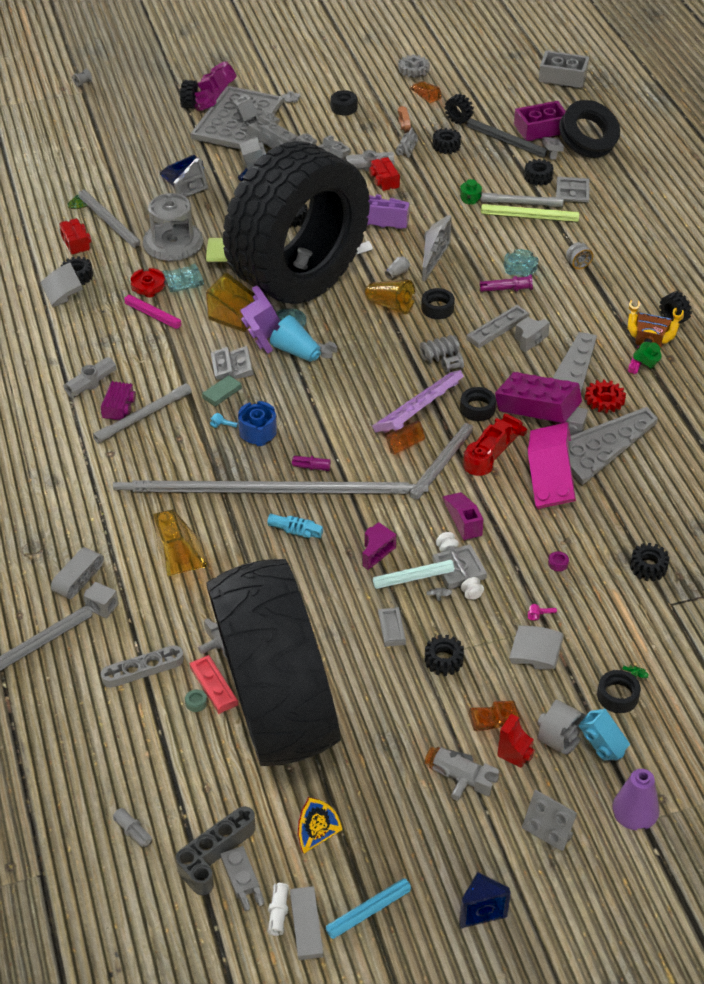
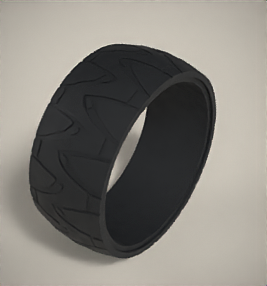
(274, 661)

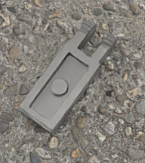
(241, 876)

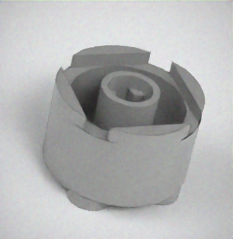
(560, 727)

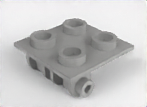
(549, 820)

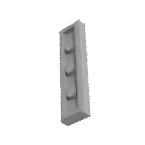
(497, 326)

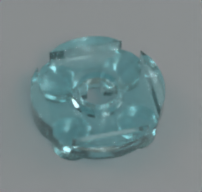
(513, 265)

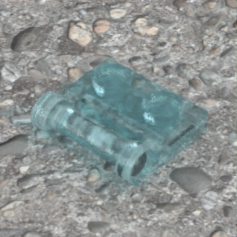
(183, 278)

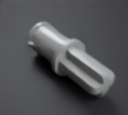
(132, 827)

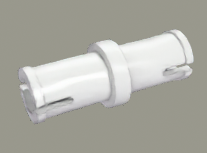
(278, 909)

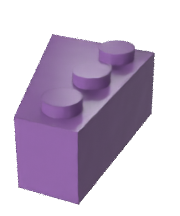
(388, 212)

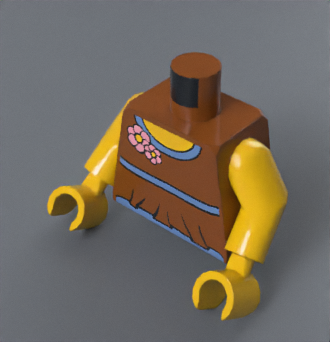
(651, 327)

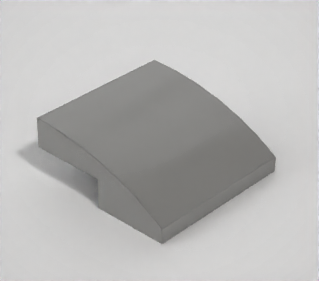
(573, 189)
(61, 284)
(233, 363)
(536, 646)

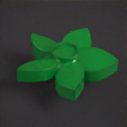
(636, 671)

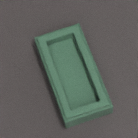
(221, 390)

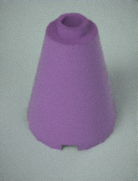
(637, 801)

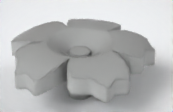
(291, 97)

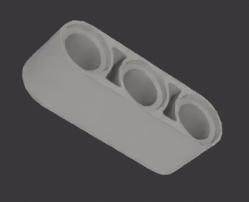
(77, 573)

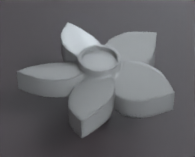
(439, 592)

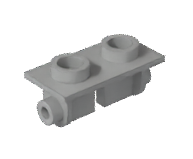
(407, 143)

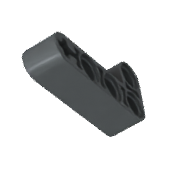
(237, 825)

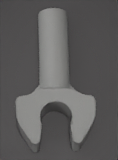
(327, 349)

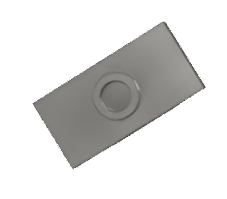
(531, 332)

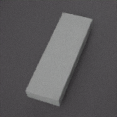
(306, 923)

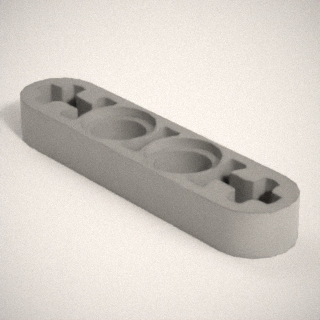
(143, 668)

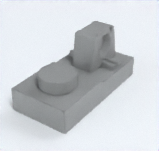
(553, 145)

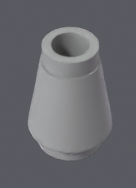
(397, 268)

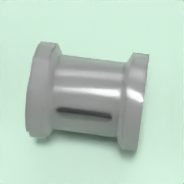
(82, 77)
(302, 258)
(458, 359)

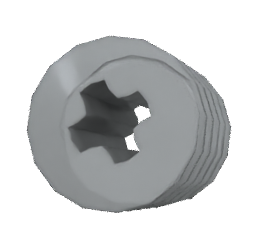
(437, 348)

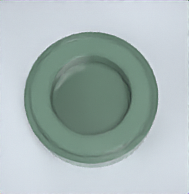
(196, 700)

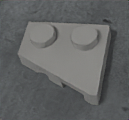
(191, 180)

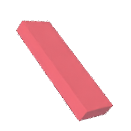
(213, 684)

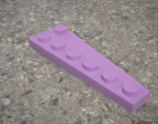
(400, 415)

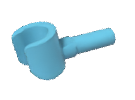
(218, 419)

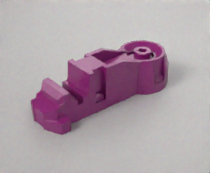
(213, 85)

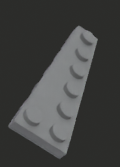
(577, 360)

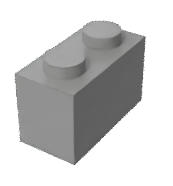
(252, 151)

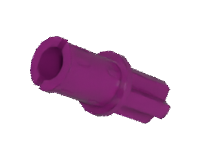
(311, 463)

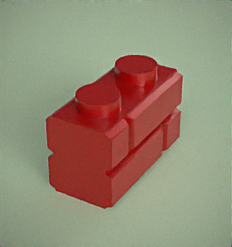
(384, 174)
(75, 236)

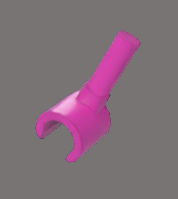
(535, 611)

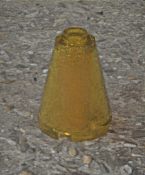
(392, 294)

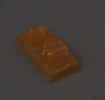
(405, 437)

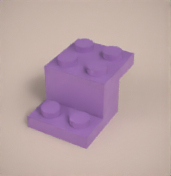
(261, 319)

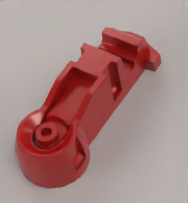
(480, 455)

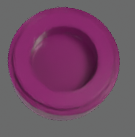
(558, 561)

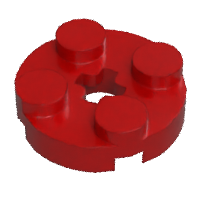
(148, 282)

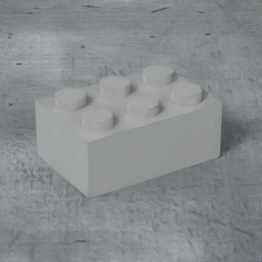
(563, 69)

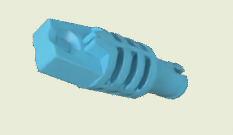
(296, 525)

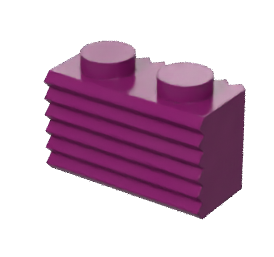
(118, 401)

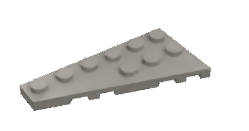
(603, 443)

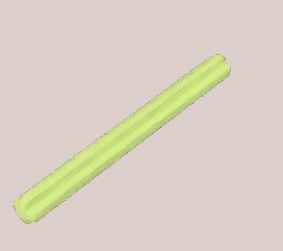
(530, 212)

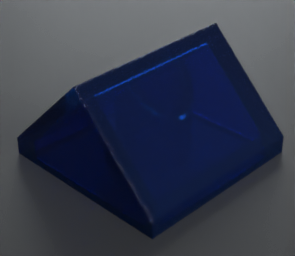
(484, 902)

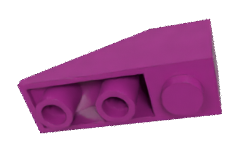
(465, 515)

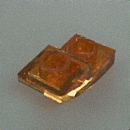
(492, 717)

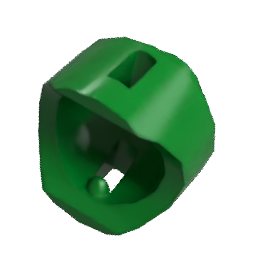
(470, 188)
(648, 354)

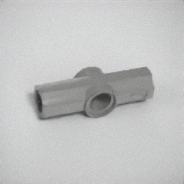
(363, 161)
(89, 377)

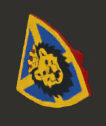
(316, 823)

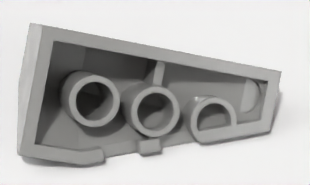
(436, 243)

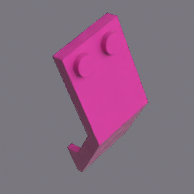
(551, 465)

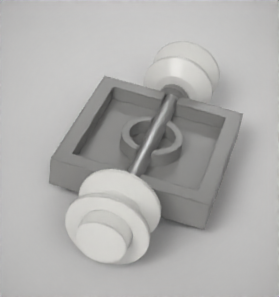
(467, 566)

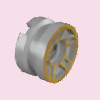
(579, 255)

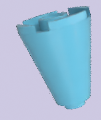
(295, 340)

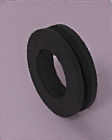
(580, 142)

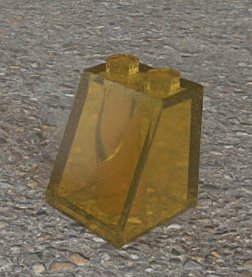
(226, 300)
(177, 544)

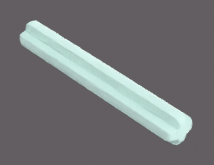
(413, 574)

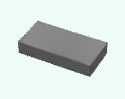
(391, 627)

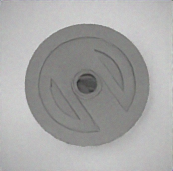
(180, 228)

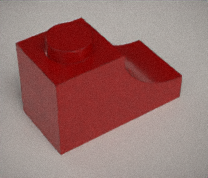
(514, 743)

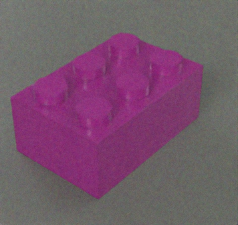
(539, 120)

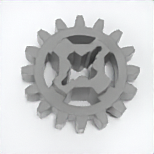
(413, 66)

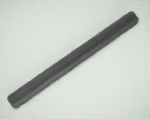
(506, 137)

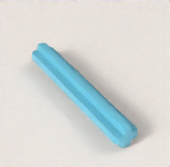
(368, 908)

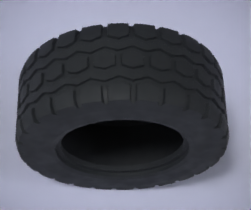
(267, 206)

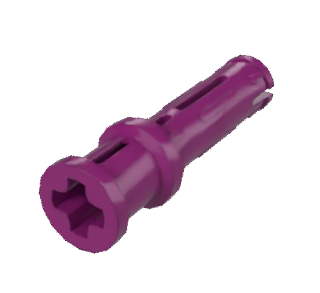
(515, 283)

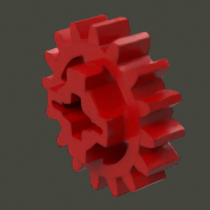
(605, 396)

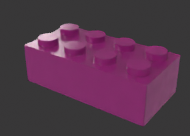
(538, 397)

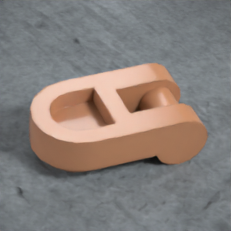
(404, 119)

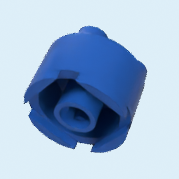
(257, 423)

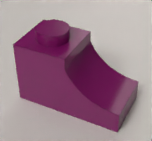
(378, 544)

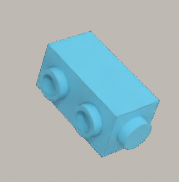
(604, 735)

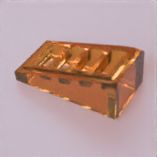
(427, 91)

